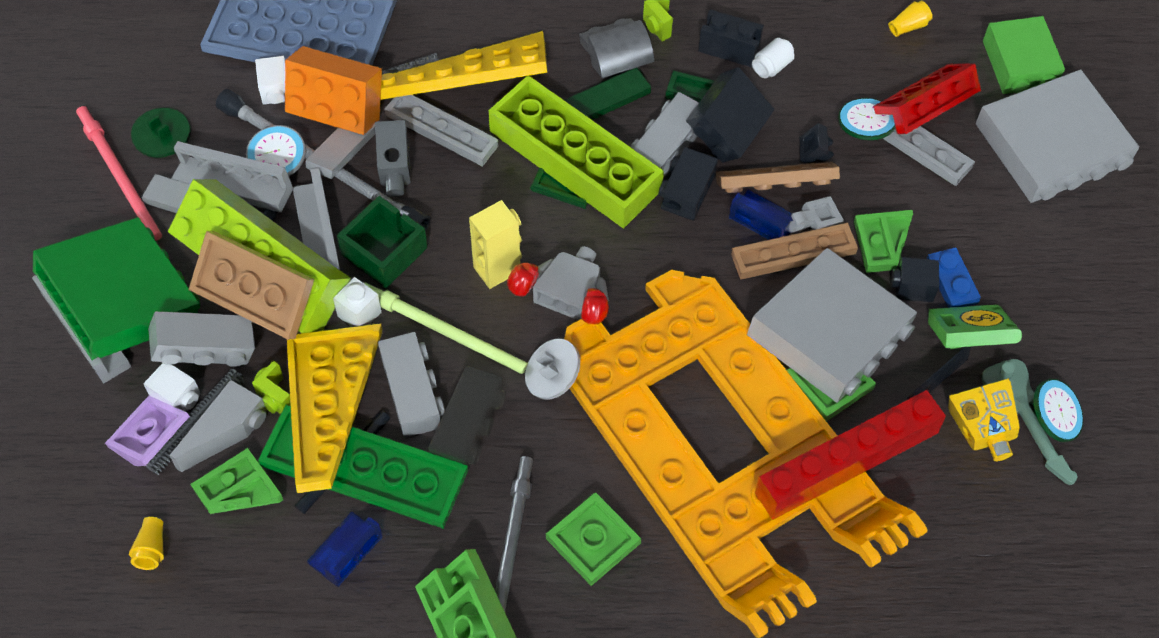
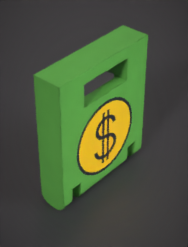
(974, 326)

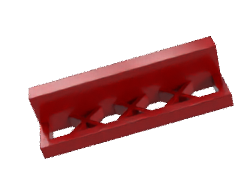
(930, 96)

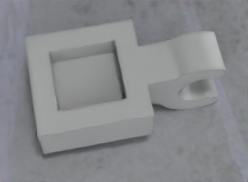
(817, 214)

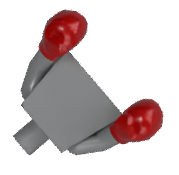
(565, 285)

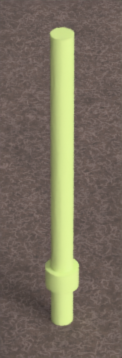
(392, 302)

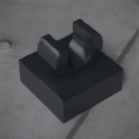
(815, 145)

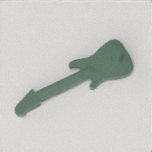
(1023, 397)

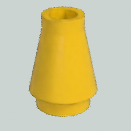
(912, 18)
(148, 546)

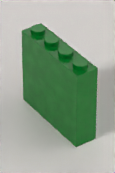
(112, 285)

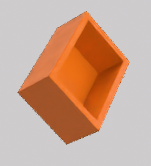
(332, 90)

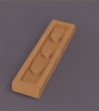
(790, 176)
(792, 250)

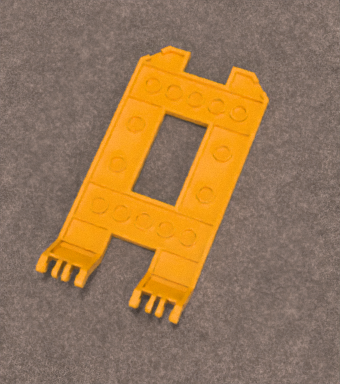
(709, 519)

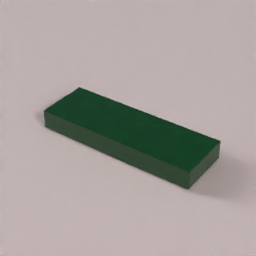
(611, 94)

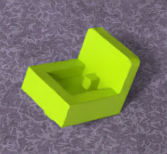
(657, 18)
(266, 388)

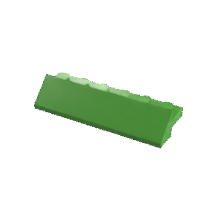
(463, 601)

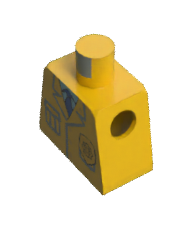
(987, 417)

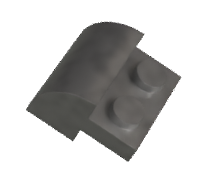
(618, 46)

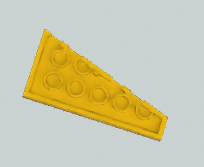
(475, 66)
(325, 392)

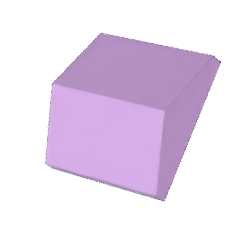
(146, 431)

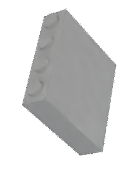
(1056, 136)
(832, 325)

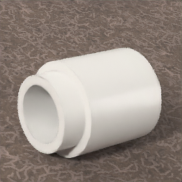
(773, 58)

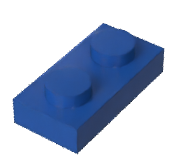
(955, 279)

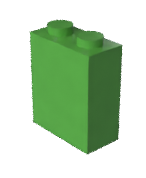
(1022, 54)

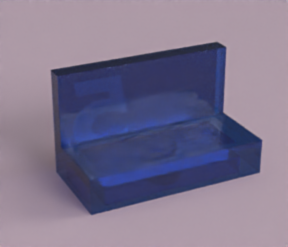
(760, 215)
(345, 548)

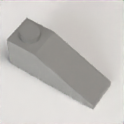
(223, 424)

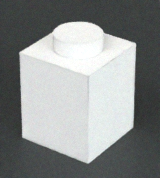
(271, 79)
(357, 304)
(173, 387)

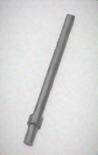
(520, 492)

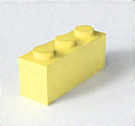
(495, 243)

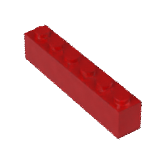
(849, 454)

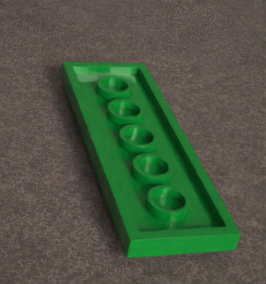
(380, 472)

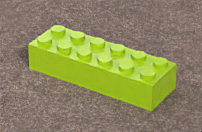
(575, 151)
(218, 209)

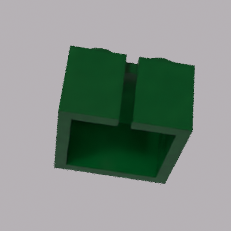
(376, 241)

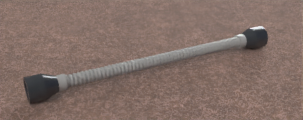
(235, 106)

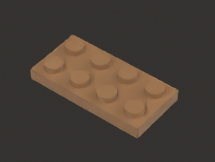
(251, 284)

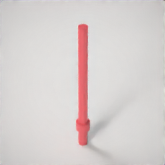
(96, 134)

